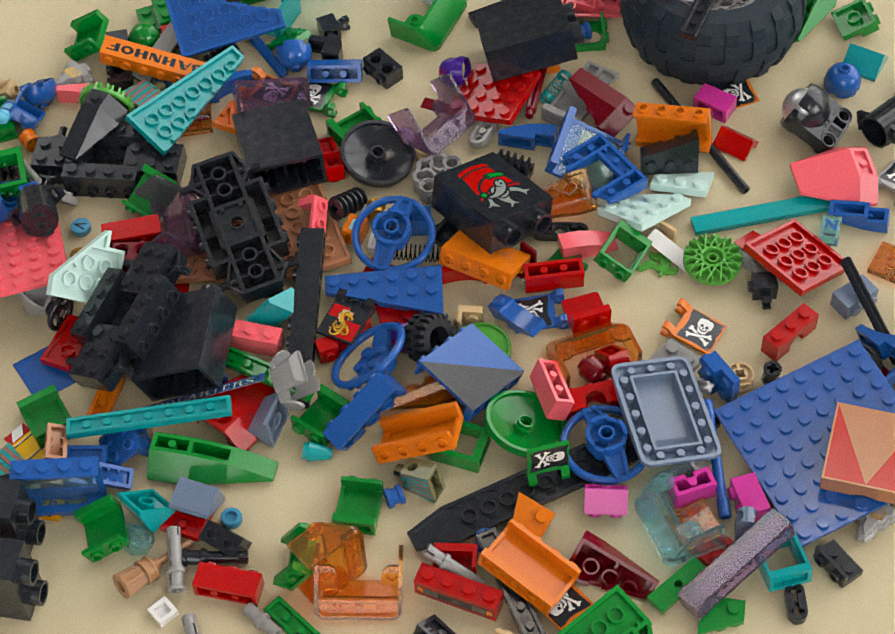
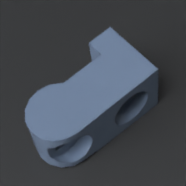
(744, 519)

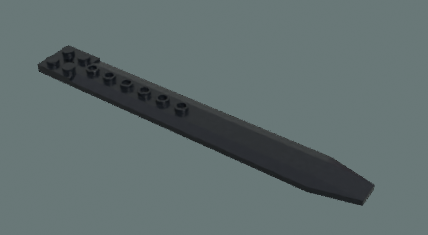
(497, 502)

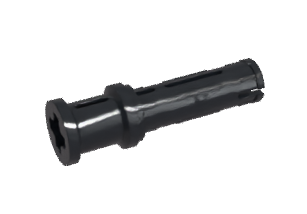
(193, 557)

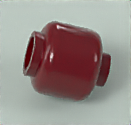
(592, 369)

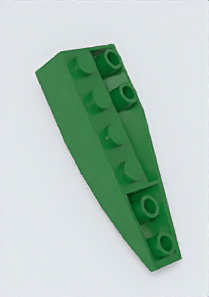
(205, 462)

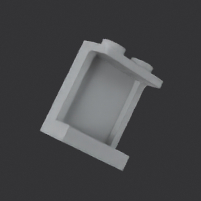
(554, 112)

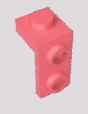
(318, 208)

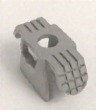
(290, 372)

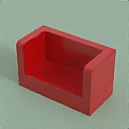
(463, 553)

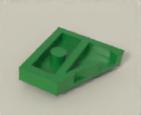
(289, 34)
(724, 615)

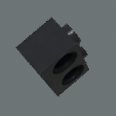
(382, 68)

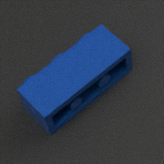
(335, 71)

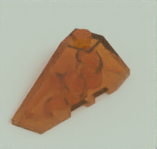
(572, 194)
(423, 395)

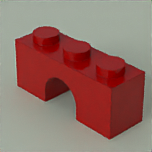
(779, 339)
(593, 392)

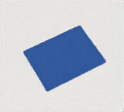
(40, 376)

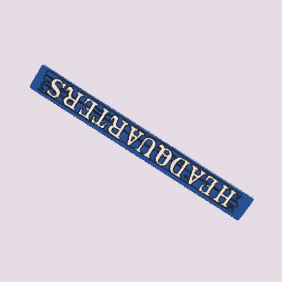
(225, 387)

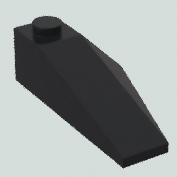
(94, 120)

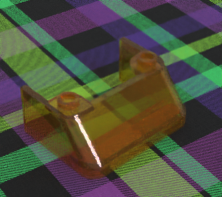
(590, 339)
(333, 545)
(359, 598)

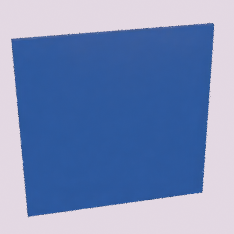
(787, 432)

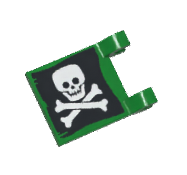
(322, 94)
(547, 459)

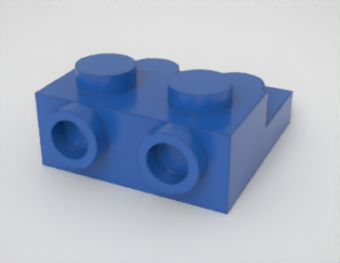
(721, 375)

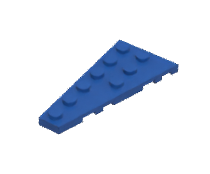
(396, 289)

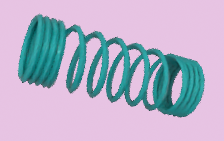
(550, 96)

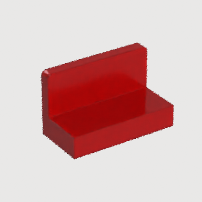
(734, 142)

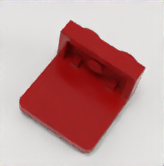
(586, 312)

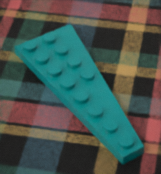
(174, 109)

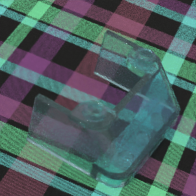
(673, 540)

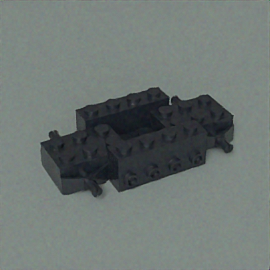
(109, 168)
(246, 253)
(126, 315)

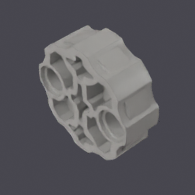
(426, 169)

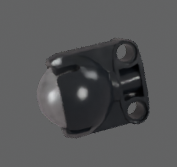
(815, 117)

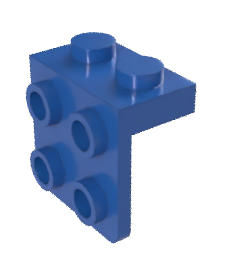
(125, 445)

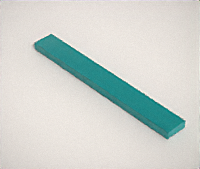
(758, 214)
(148, 417)

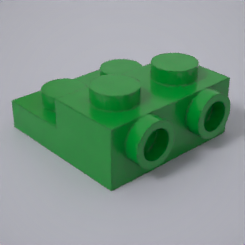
(156, 14)
(856, 19)

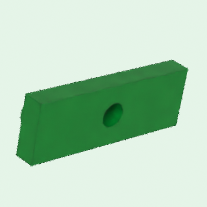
(666, 594)

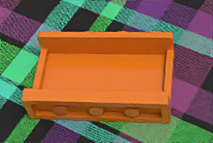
(665, 121)
(469, 258)
(419, 432)
(529, 567)

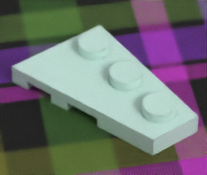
(684, 183)

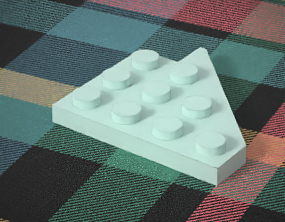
(643, 210)
(84, 270)

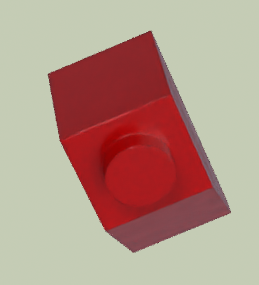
(612, 355)

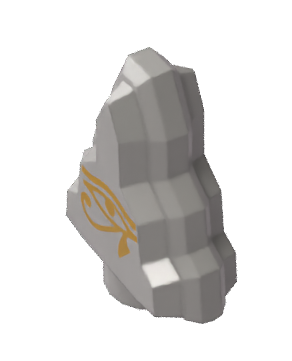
(75, 74)
(875, 522)

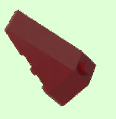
(605, 104)
(607, 567)

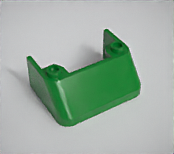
(432, 28)

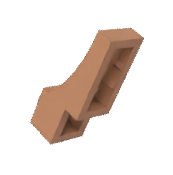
(55, 441)

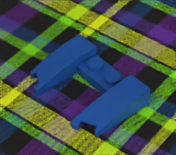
(629, 178)

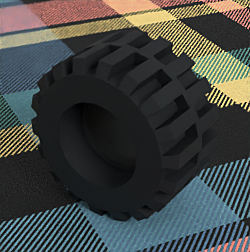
(426, 332)

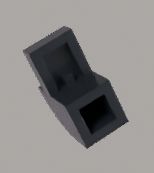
(329, 47)

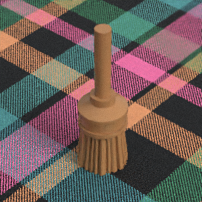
(142, 573)

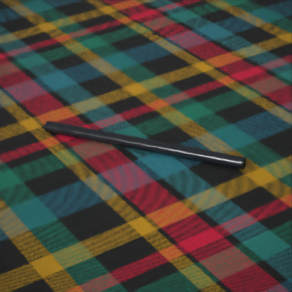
(714, 152)

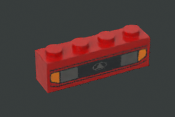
(458, 591)

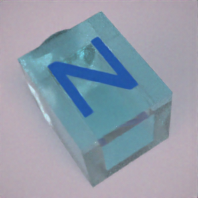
(830, 229)

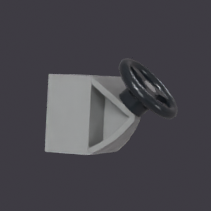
(39, 304)

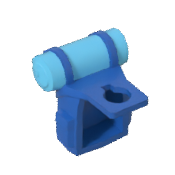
(21, 111)

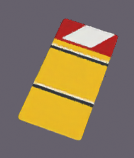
(25, 443)

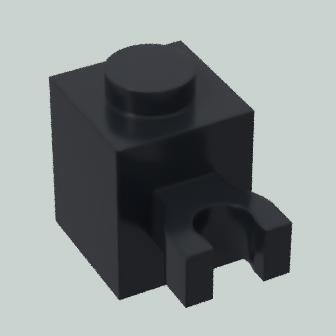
(329, 24)
(763, 287)

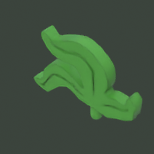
(663, 269)

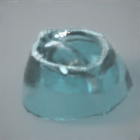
(140, 539)

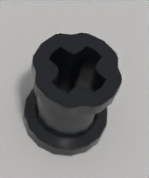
(771, 372)

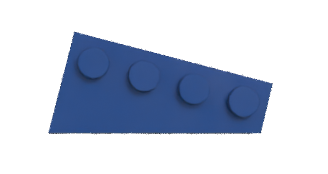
(363, 410)

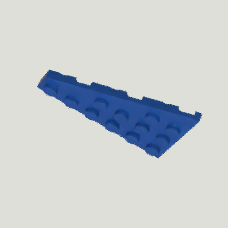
(216, 24)

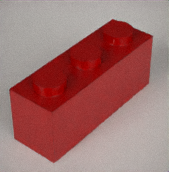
(134, 229)
(553, 275)
(228, 583)

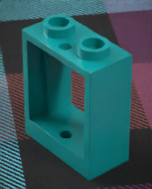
(790, 575)

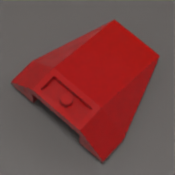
(244, 407)

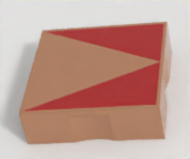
(861, 453)

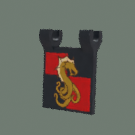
(344, 320)

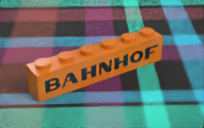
(146, 60)

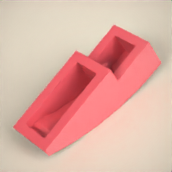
(584, 243)

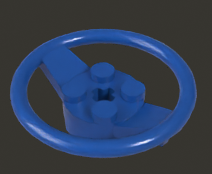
(389, 241)
(373, 360)
(608, 449)

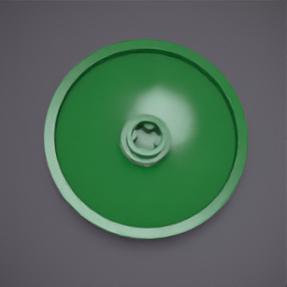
(519, 423)

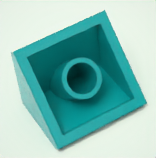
(866, 61)
(274, 310)
(147, 507)

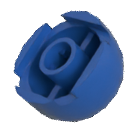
(294, 54)
(842, 80)
(40, 92)

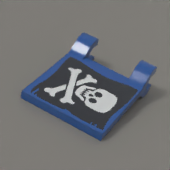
(544, 308)

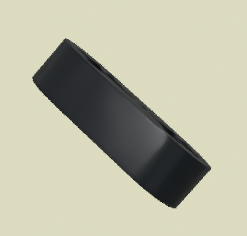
(800, 602)

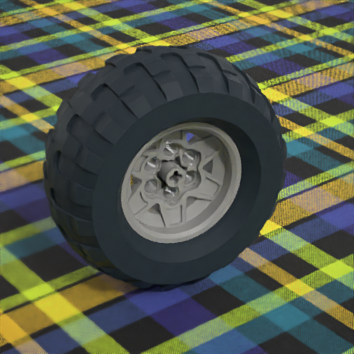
(734, 44)

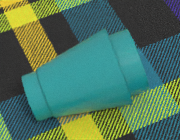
(316, 452)

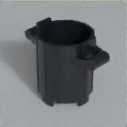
(879, 124)
(37, 209)

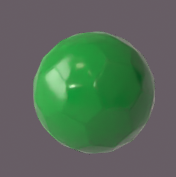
(144, 34)

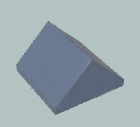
(269, 420)
(196, 498)

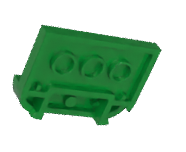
(611, 615)

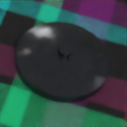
(376, 154)

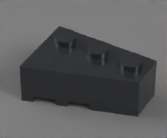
(671, 156)

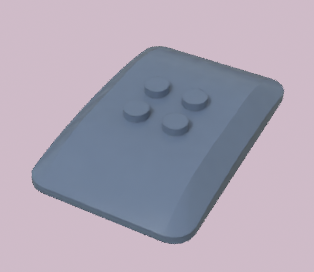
(665, 411)

